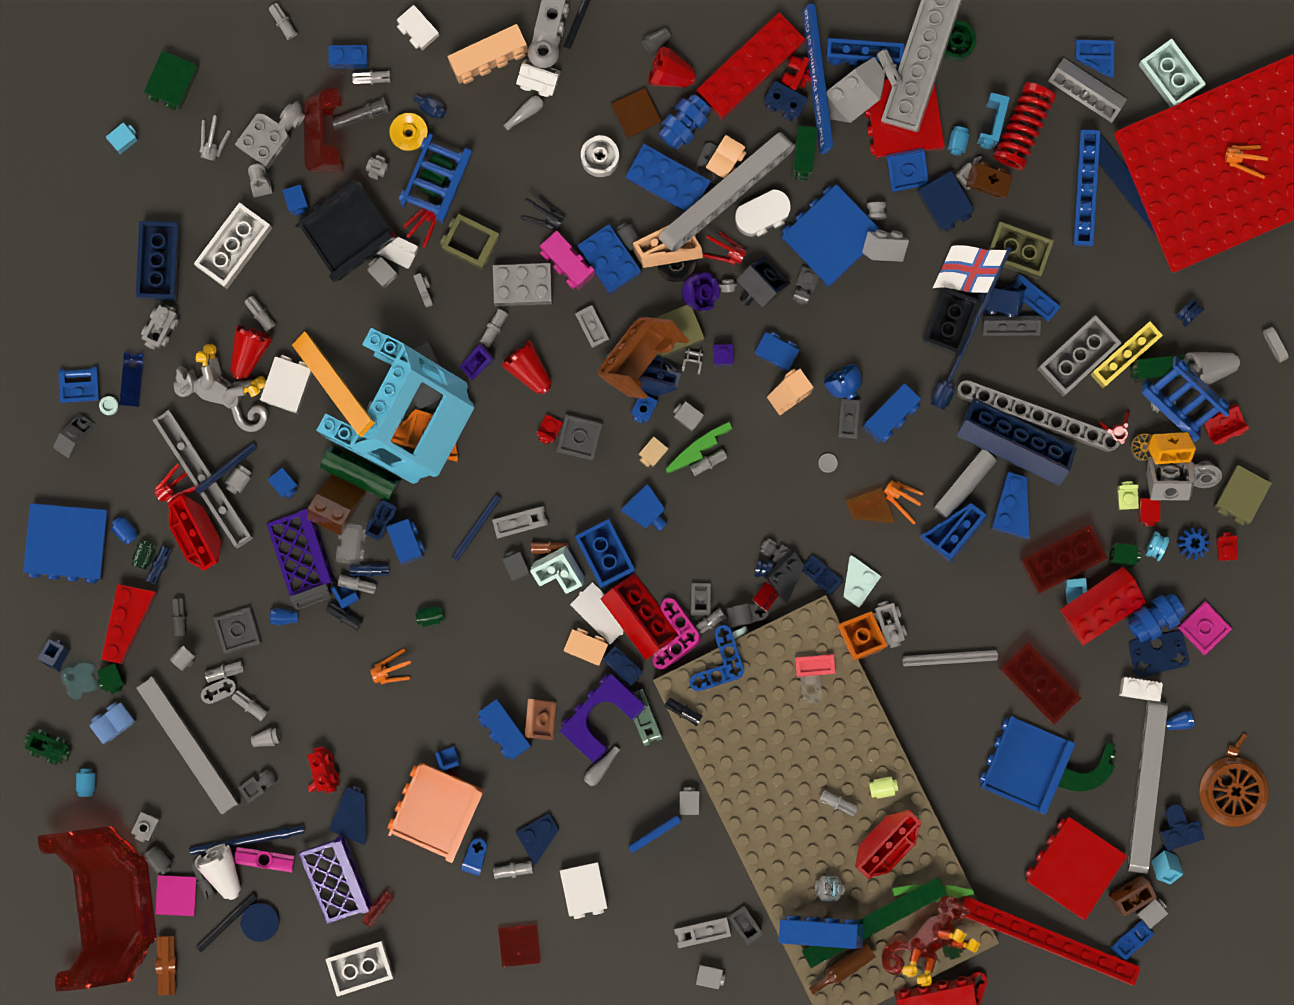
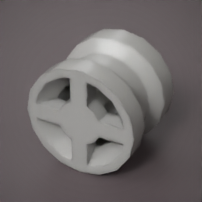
(876, 210)

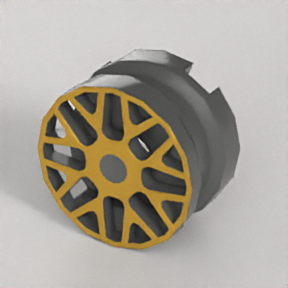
(1139, 447)

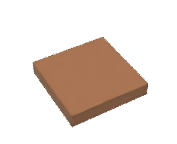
(540, 719)

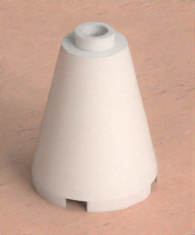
(220, 870)

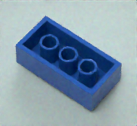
(667, 179)
(821, 933)

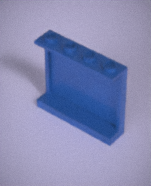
(830, 234)
(65, 542)
(1026, 765)

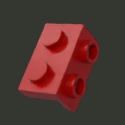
(1222, 428)

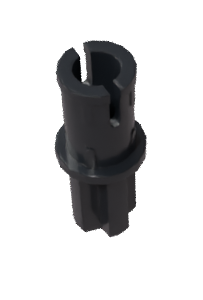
(344, 616)
(683, 711)

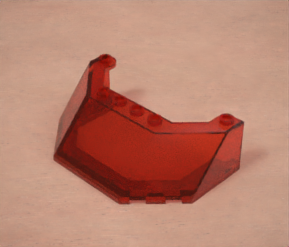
(111, 906)

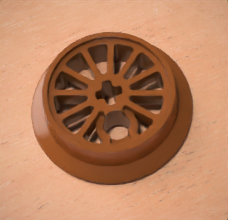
(1215, 772)

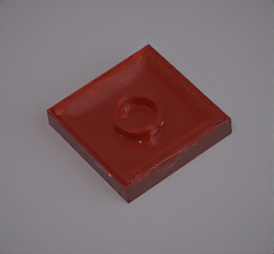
(519, 945)

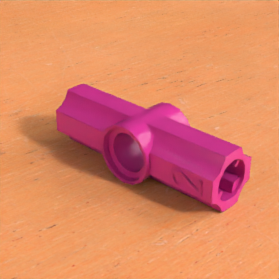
(252, 858)

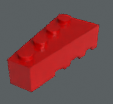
(126, 619)

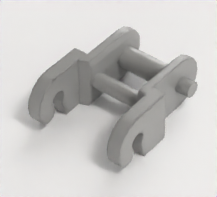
(693, 360)

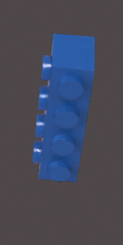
(858, 51)

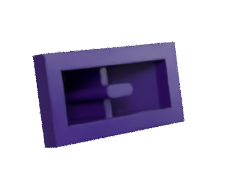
(477, 362)

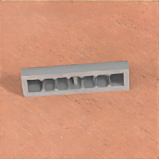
(1087, 90)
(965, 484)

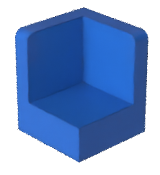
(345, 596)
(447, 759)

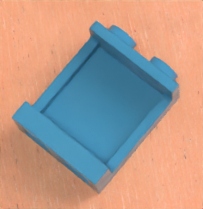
(999, 103)

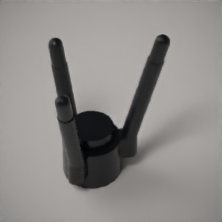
(553, 218)

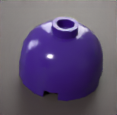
(700, 291)

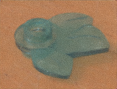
(82, 680)

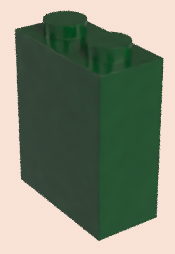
(171, 81)
(804, 153)
(1152, 368)

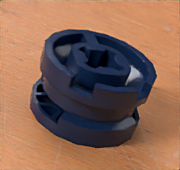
(1189, 312)

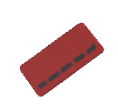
(765, 597)

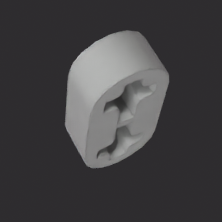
(1275, 344)
(216, 687)

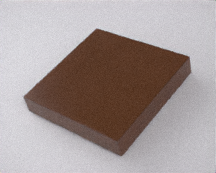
(636, 113)

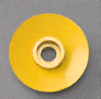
(406, 122)

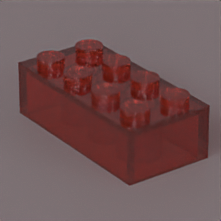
(1063, 559)
(1039, 683)

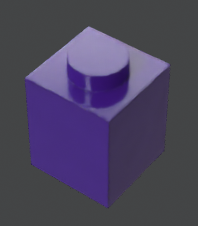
(723, 355)

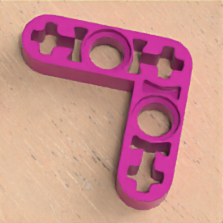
(683, 634)

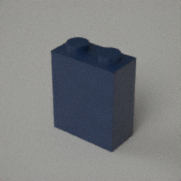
(946, 202)

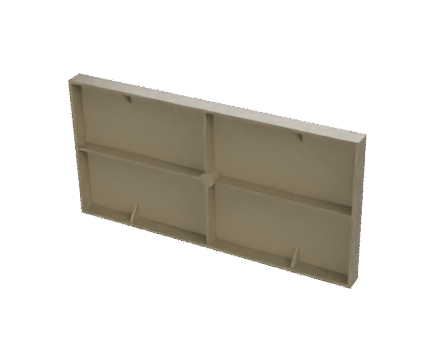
(766, 768)

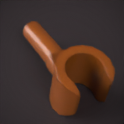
(1232, 751)

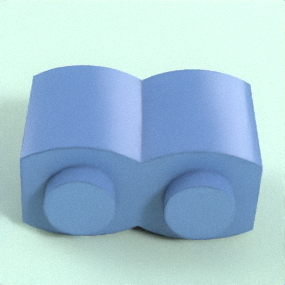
(112, 723)

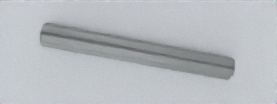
(949, 658)

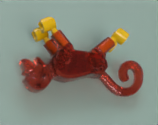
(930, 938)

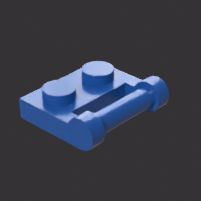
(79, 390)

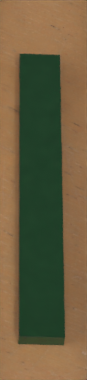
(884, 918)

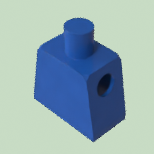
(645, 509)

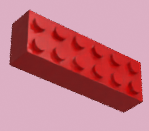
(750, 66)

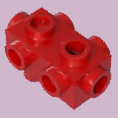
(323, 771)

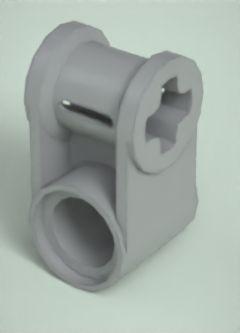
(259, 181)

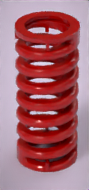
(1001, 152)

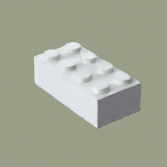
(233, 245)

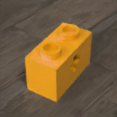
(1171, 448)

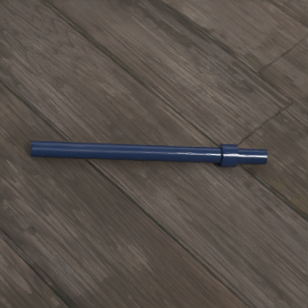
(283, 833)

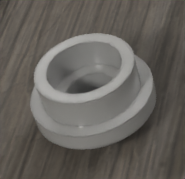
(728, 285)

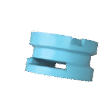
(1157, 546)

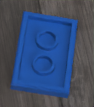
(654, 834)

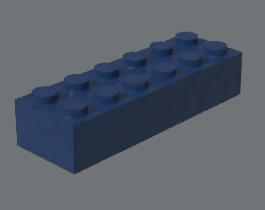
(1017, 442)

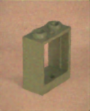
(487, 250)

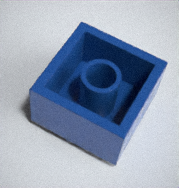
(405, 541)

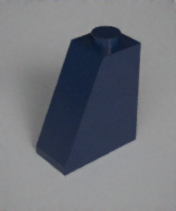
(351, 816)

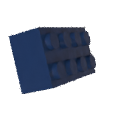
(158, 261)

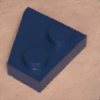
(537, 837)

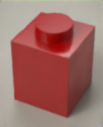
(1148, 511)

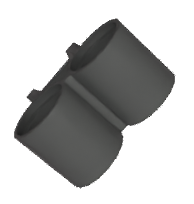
(745, 614)

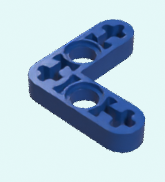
(724, 670)

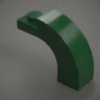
(1087, 781)

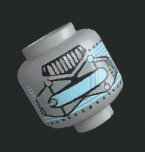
(829, 888)

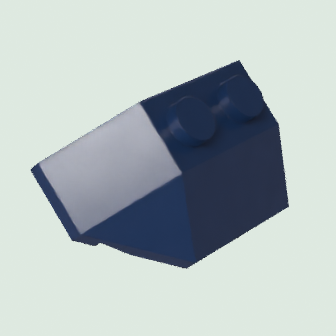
(659, 378)

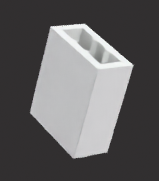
(286, 384)
(583, 890)

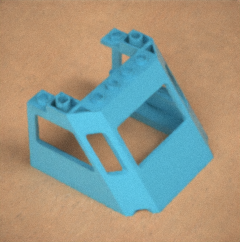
(389, 406)

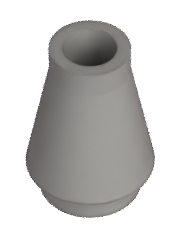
(269, 737)

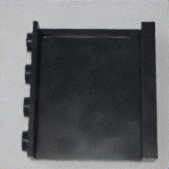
(346, 229)

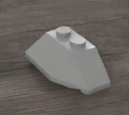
(856, 92)

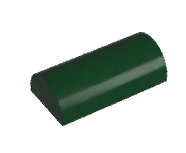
(360, 473)

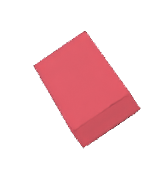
(815, 665)

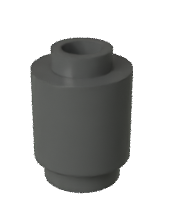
(627, 236)
(158, 860)

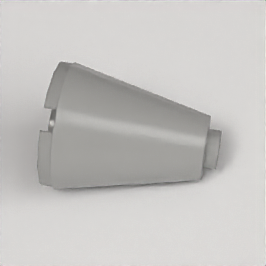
(1212, 365)

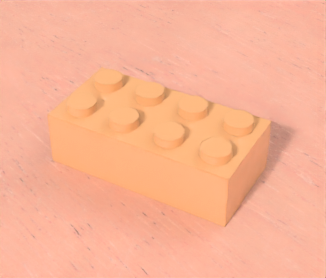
(488, 54)

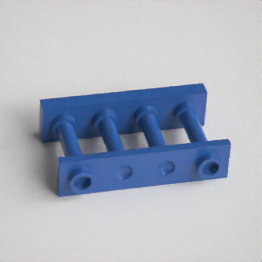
(454, 176)
(1179, 415)

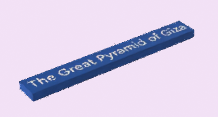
(817, 79)

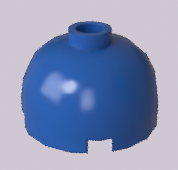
(844, 382)

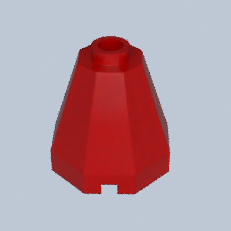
(670, 70)

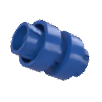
(679, 128)
(1148, 623)

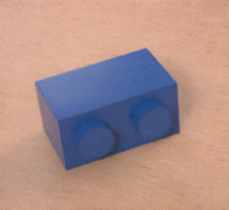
(348, 57)
(777, 351)

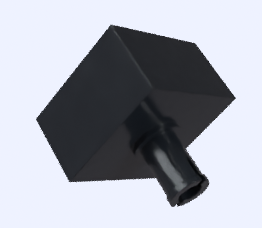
(762, 282)

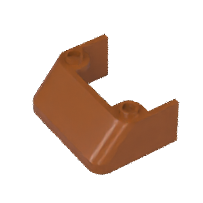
(636, 352)

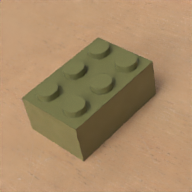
(1028, 249)

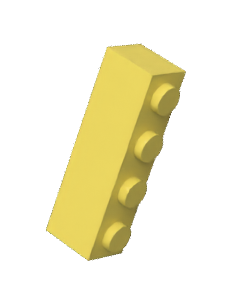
(1126, 354)

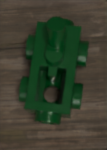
(53, 749)

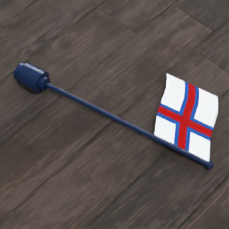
(972, 272)

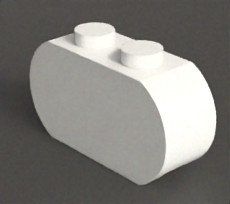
(762, 213)

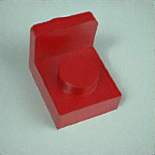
(549, 430)
(1227, 547)

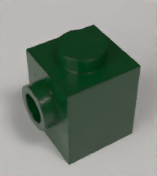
(111, 679)

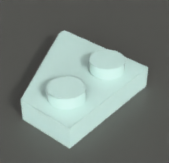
(859, 581)

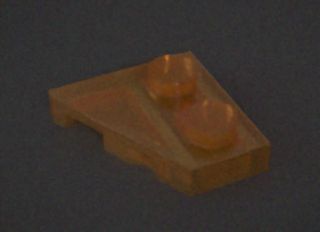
(870, 507)

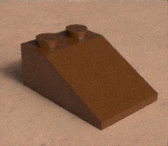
(335, 504)

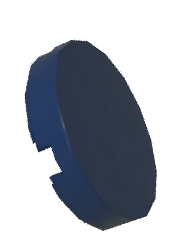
(259, 922)

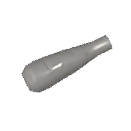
(528, 109)
(598, 770)

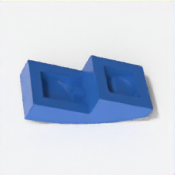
(1132, 940)

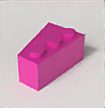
(566, 261)

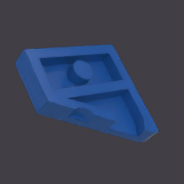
(1096, 55)

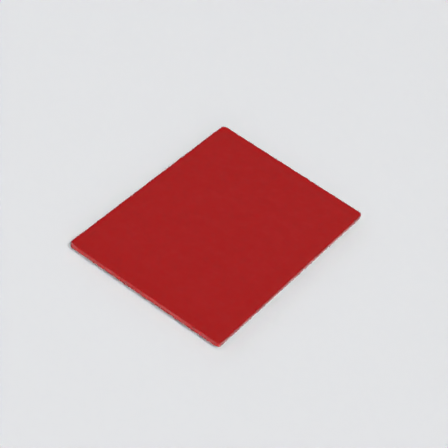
(1182, 173)

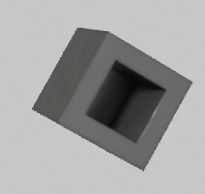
(515, 565)

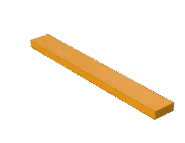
(333, 384)

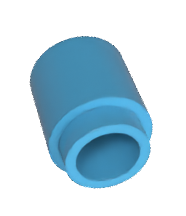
(958, 140)
(85, 782)

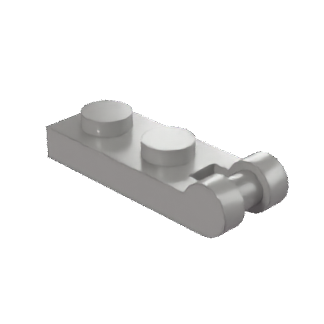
(519, 522)
(703, 932)

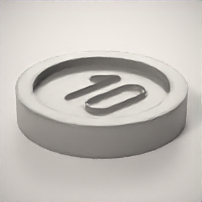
(828, 463)

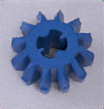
(1200, 545)

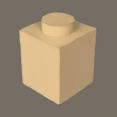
(652, 453)

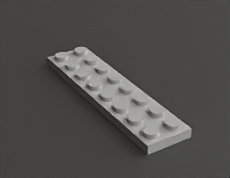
(921, 63)

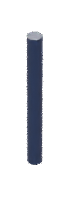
(224, 469)
(475, 529)

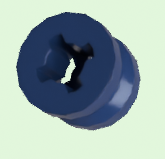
(762, 568)

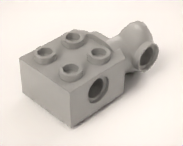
(548, 32)
(265, 138)
(1177, 480)

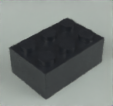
(951, 321)

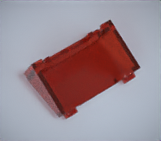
(316, 155)

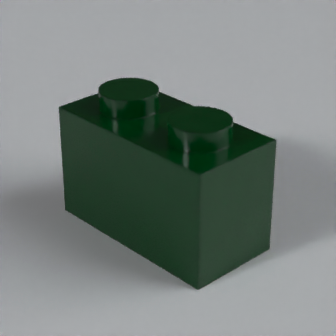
(1124, 555)

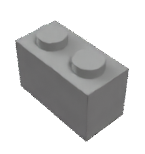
(885, 246)

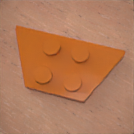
(413, 428)

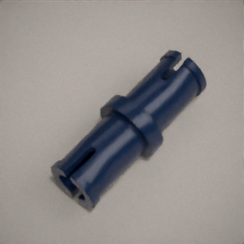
(158, 564)
(369, 570)

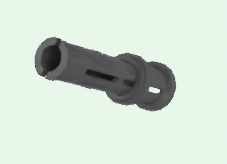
(369, 111)

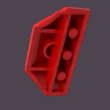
(194, 532)
(887, 844)

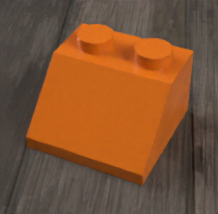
(862, 636)

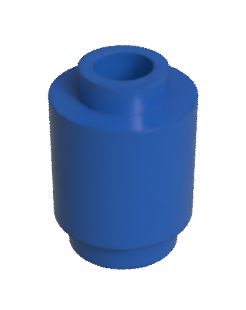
(124, 530)

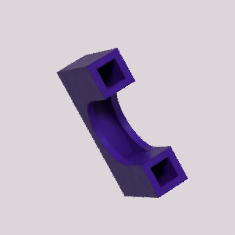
(578, 729)

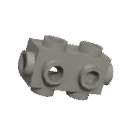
(162, 321)
(890, 628)

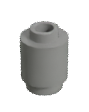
(238, 479)

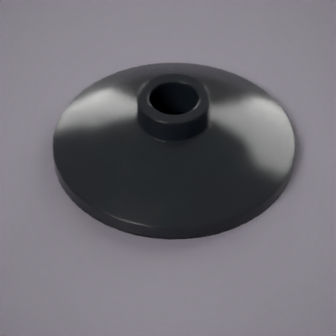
(669, 271)

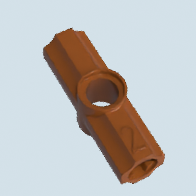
(166, 965)

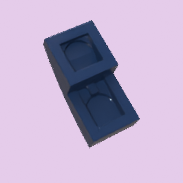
(821, 575)

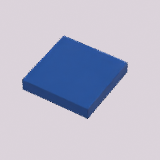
(907, 169)

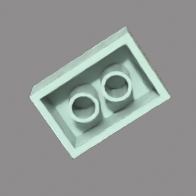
(1172, 74)

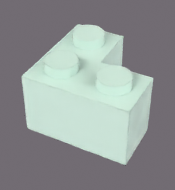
(558, 566)

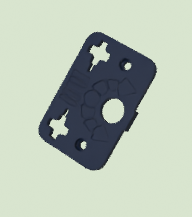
(1159, 659)

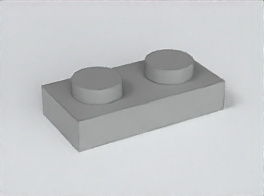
(592, 326)

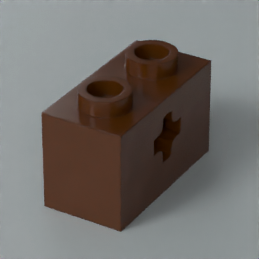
(995, 186)
(1132, 896)

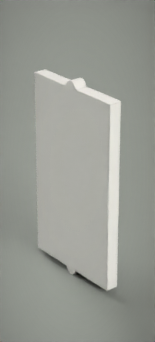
(596, 614)

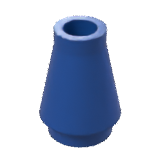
(282, 616)
(1181, 721)

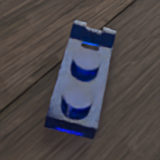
(131, 380)

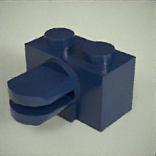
(1180, 831)

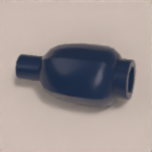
(430, 106)

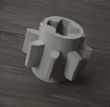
(377, 167)

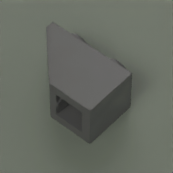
(73, 435)

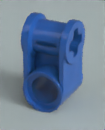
(474, 860)

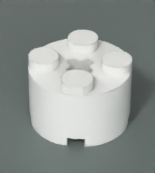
(606, 165)

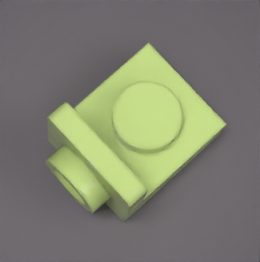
(1128, 496)

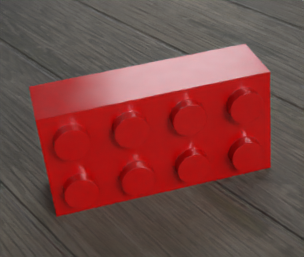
(1103, 606)

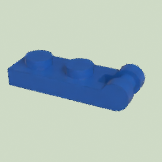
(1036, 299)

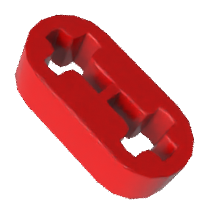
(981, 986)

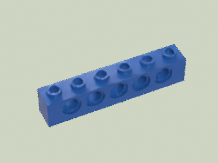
(1086, 188)

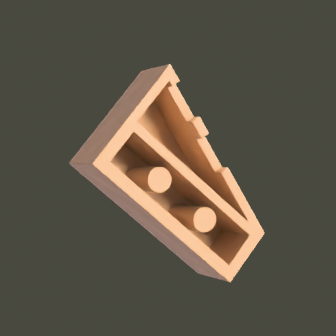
(653, 252)
(790, 391)

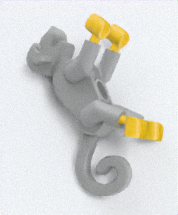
(219, 390)

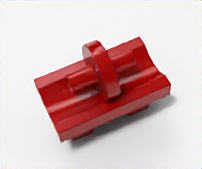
(799, 66)

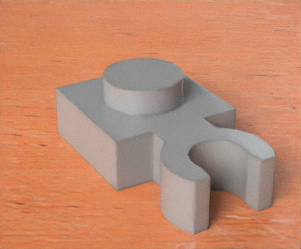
(962, 175)
(422, 285)

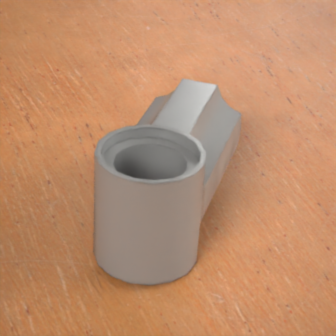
(183, 658)

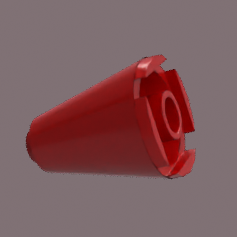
(247, 351)
(528, 368)

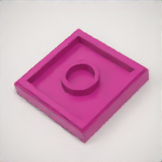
(1204, 628)
(176, 895)

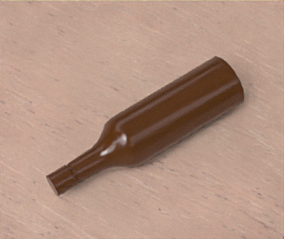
(845, 967)

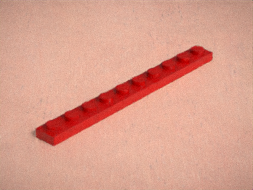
(1051, 941)

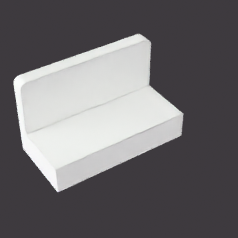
(400, 252)

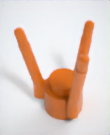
(1234, 155)
(896, 489)
(381, 673)

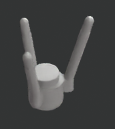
(209, 150)

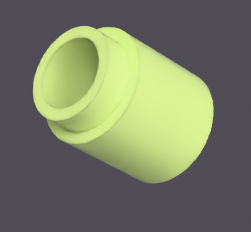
(883, 787)

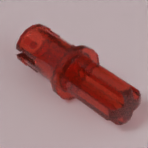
(377, 909)

